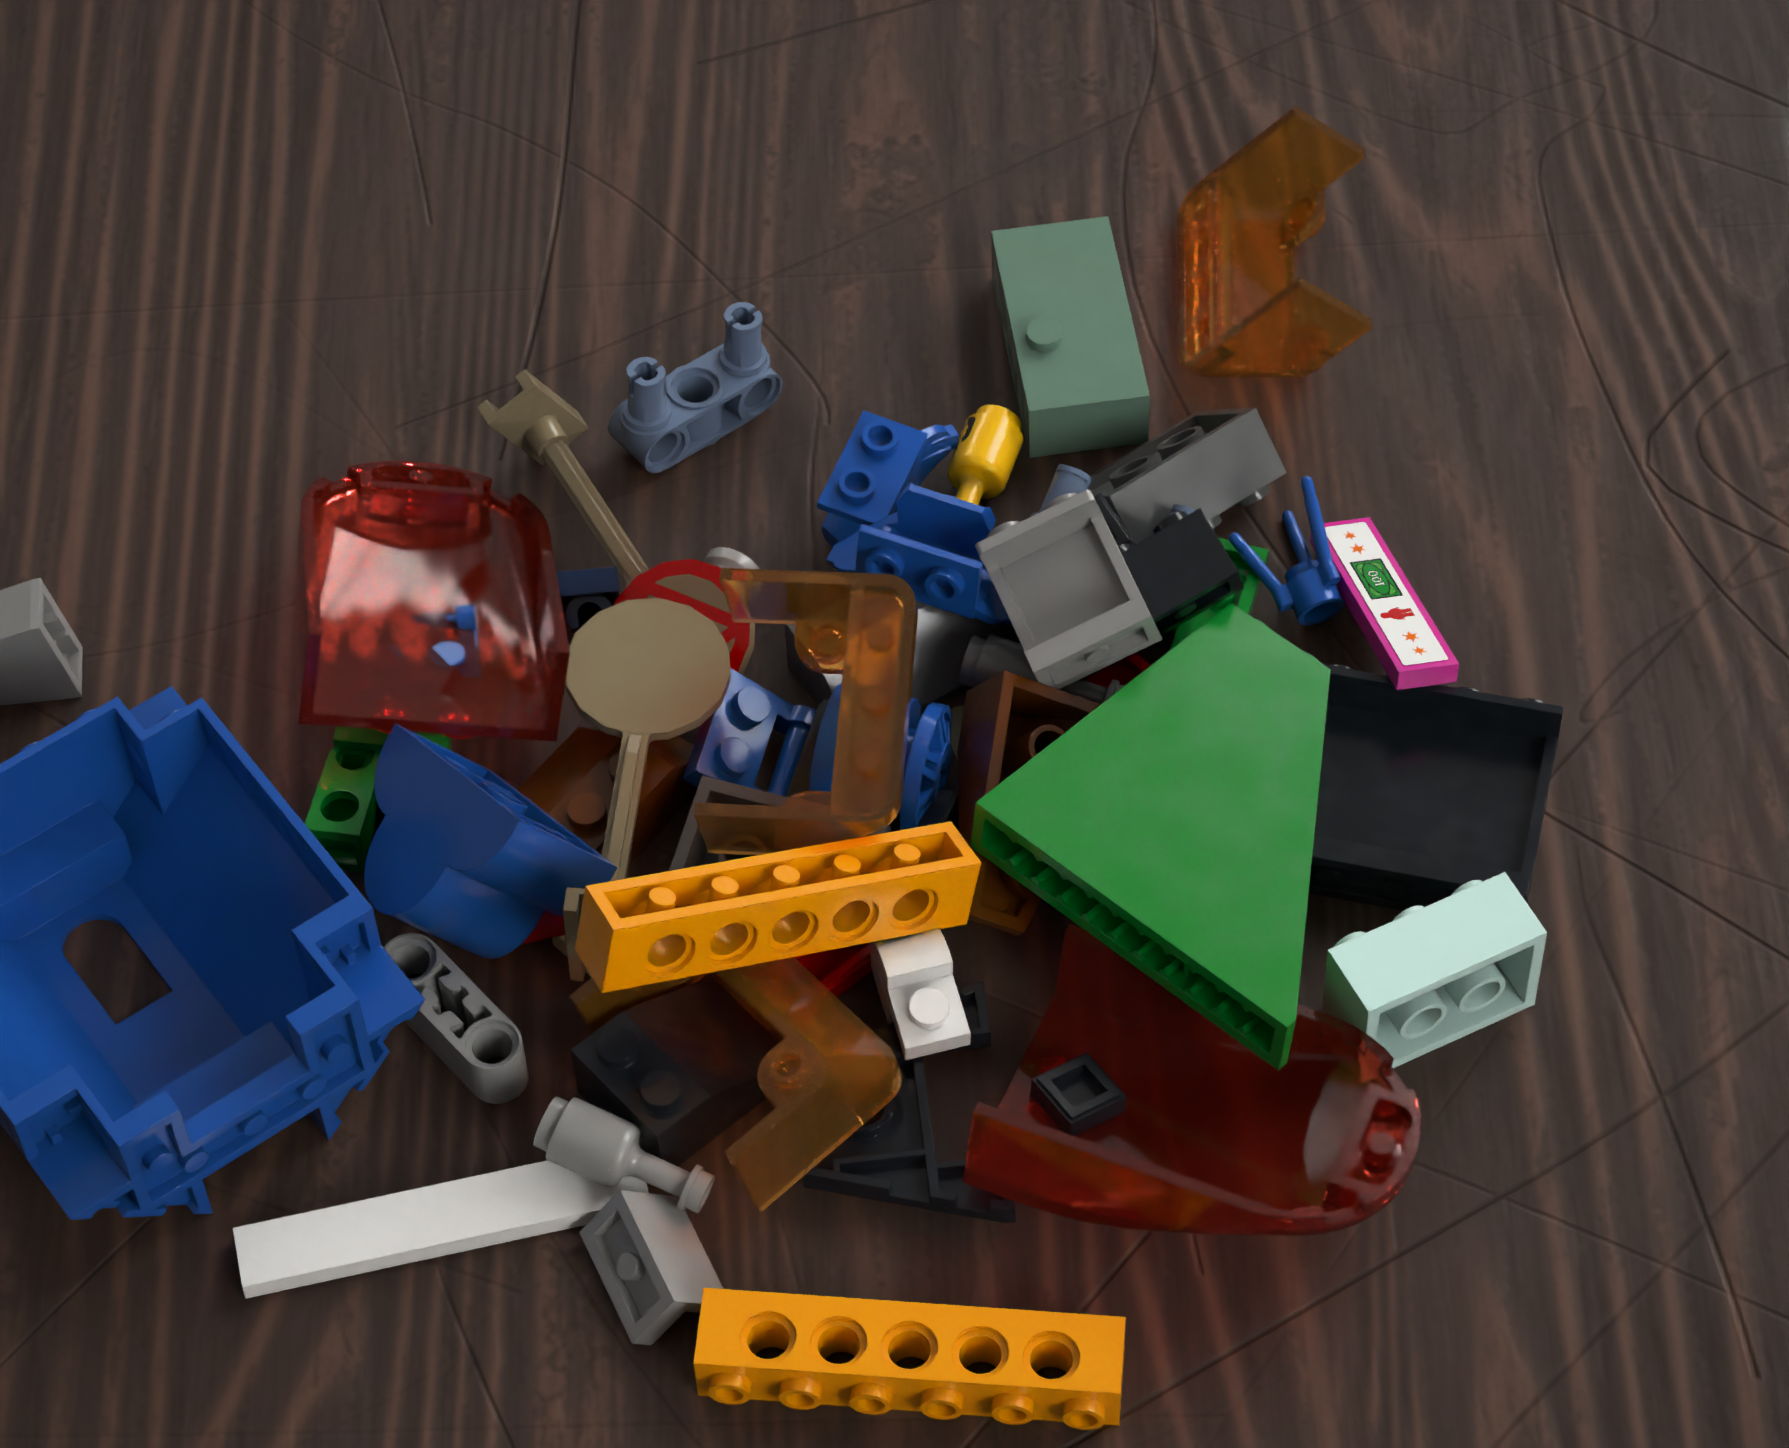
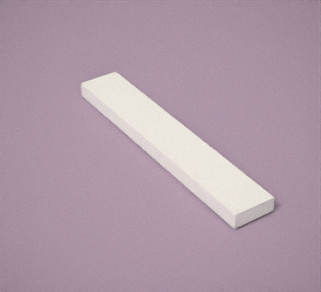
(417, 1225)

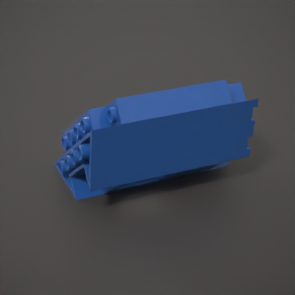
(239, 914)

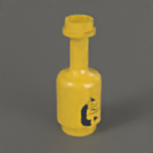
(985, 453)

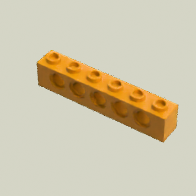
(775, 906)
(884, 1331)

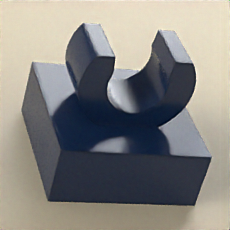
(587, 588)

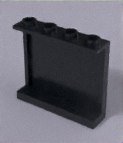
(1428, 789)

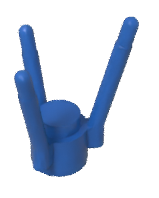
(1311, 583)

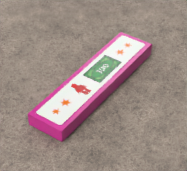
(1388, 607)

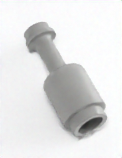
(608, 1147)

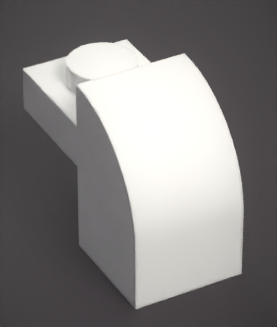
(920, 993)

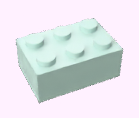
(1438, 969)

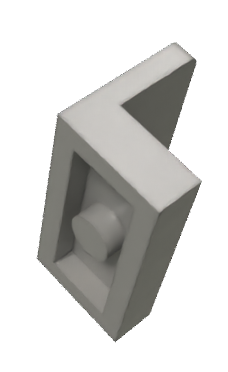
(648, 1261)

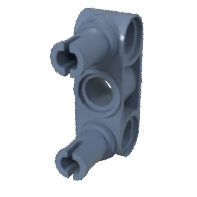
(699, 401)

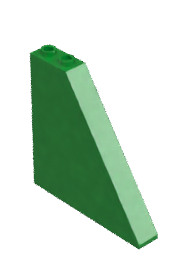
(1185, 824)

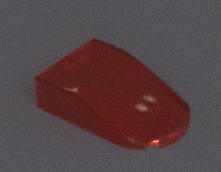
(383, 570)
(1207, 1124)

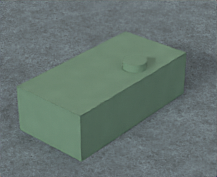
(1069, 337)

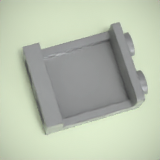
(1067, 590)

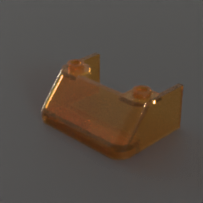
(1237, 257)
(844, 627)
(820, 1077)

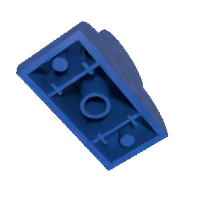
(467, 850)

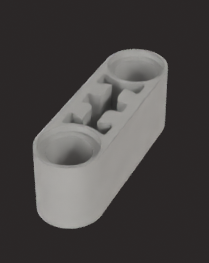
(488, 1032)

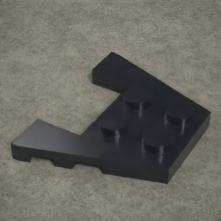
(895, 1151)

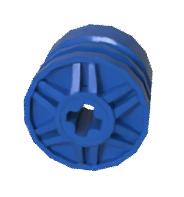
(925, 760)

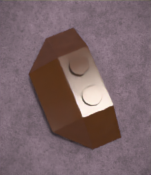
(580, 778)

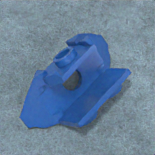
(876, 469)
(932, 550)

